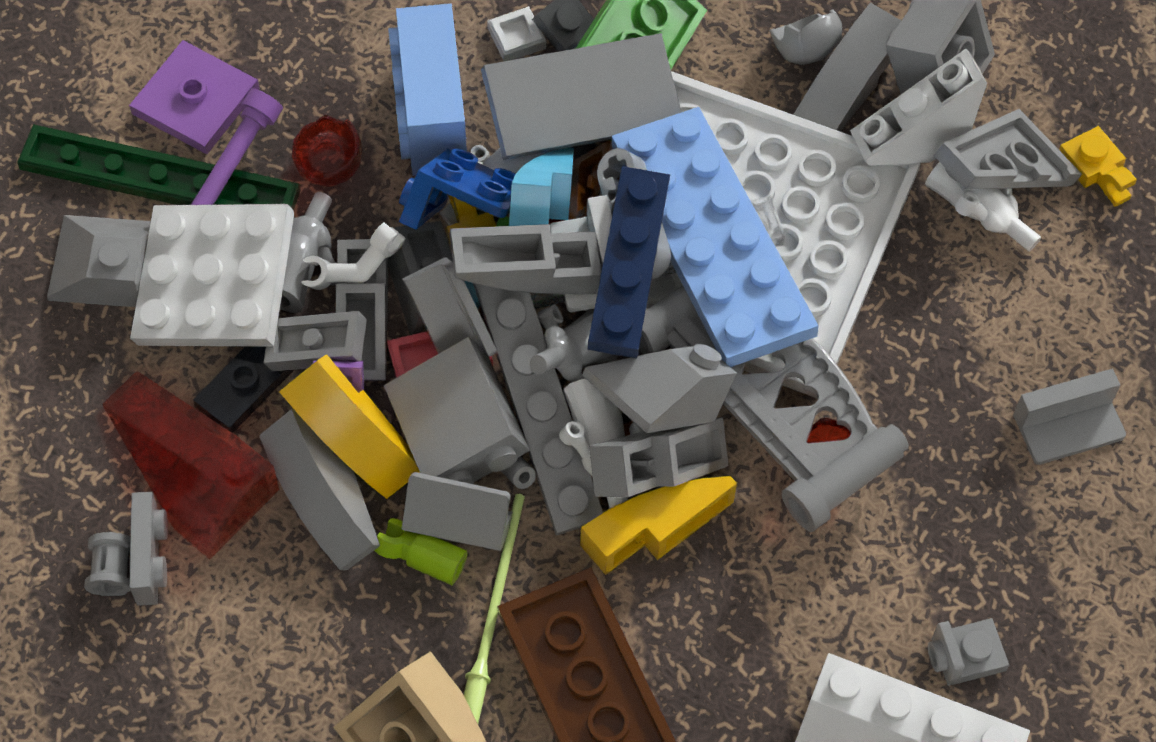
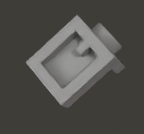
(967, 651)

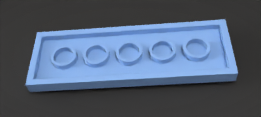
(720, 242)

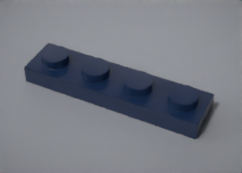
(628, 262)

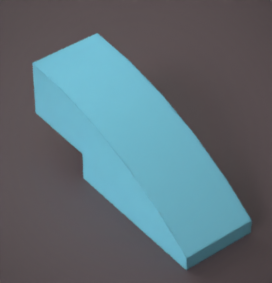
(542, 189)

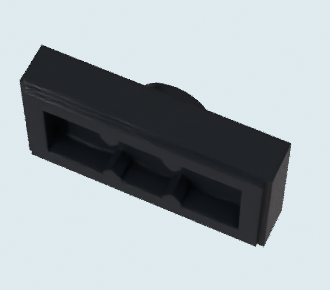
(239, 388)

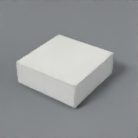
(516, 34)

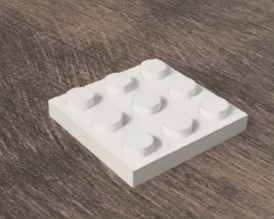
(213, 275)

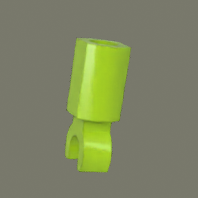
(422, 552)

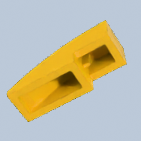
(351, 426)
(655, 520)

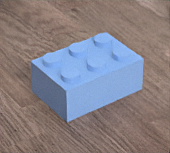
(426, 83)

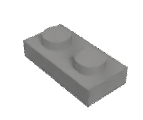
(310, 337)
(146, 567)

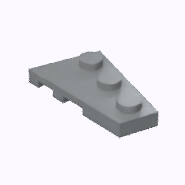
(1006, 155)

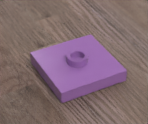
(193, 97)

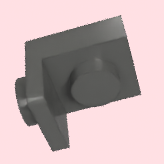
(563, 23)

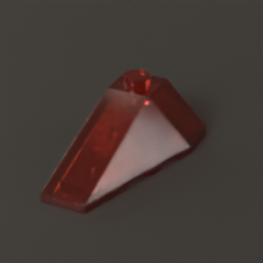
(191, 463)

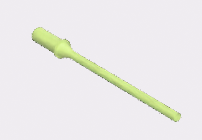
(478, 677)

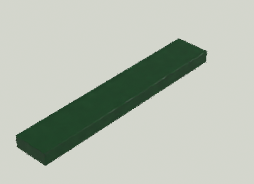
(142, 171)

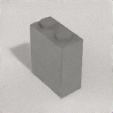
(457, 415)

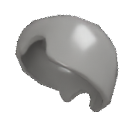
(808, 38)

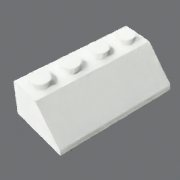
(872, 707)

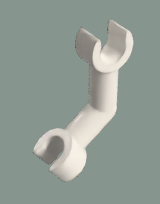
(383, 243)

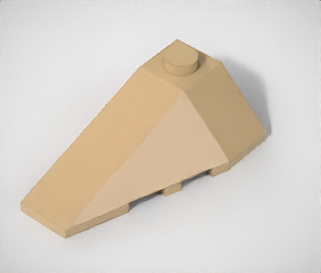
(413, 706)

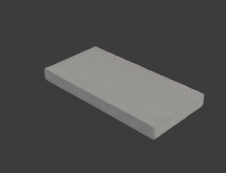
(579, 95)

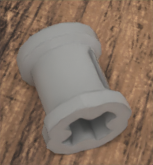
(108, 564)

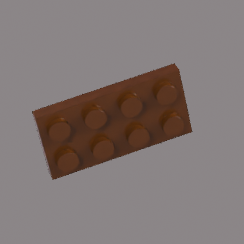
(582, 664)

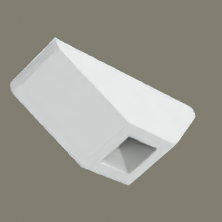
(924, 115)

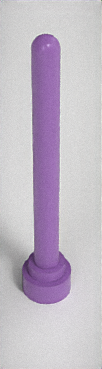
(258, 112)

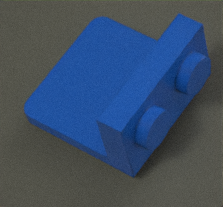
(460, 176)

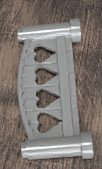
(822, 470)

